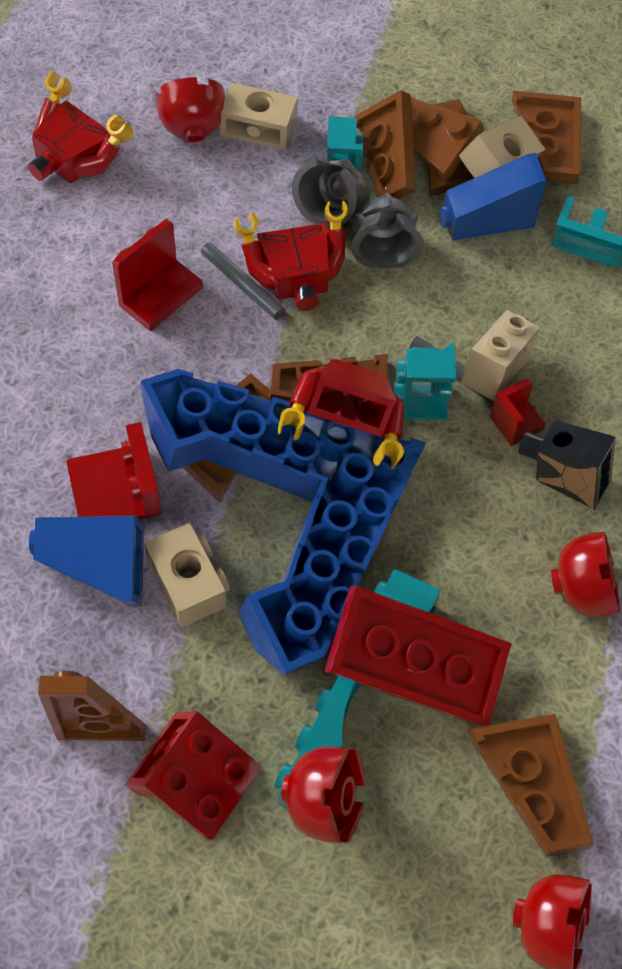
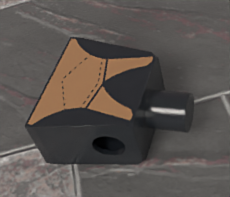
(572, 461)

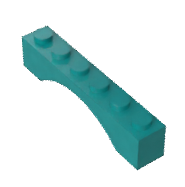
(335, 702)

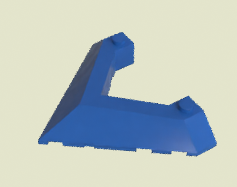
(327, 465)

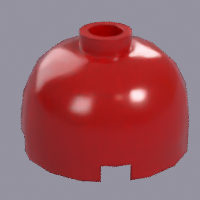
(190, 108)
(587, 576)
(323, 793)
(554, 920)

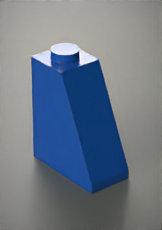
(495, 201)
(95, 551)

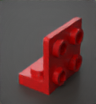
(151, 279)
(116, 480)
(195, 772)

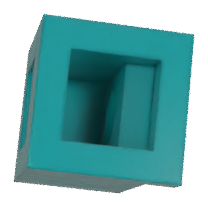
(344, 141)

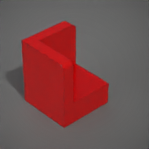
(515, 414)

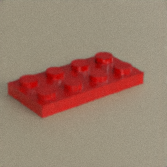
(418, 656)

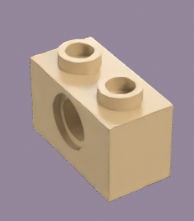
(259, 116)
(500, 147)
(500, 354)
(187, 597)

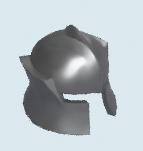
(328, 181)
(385, 234)

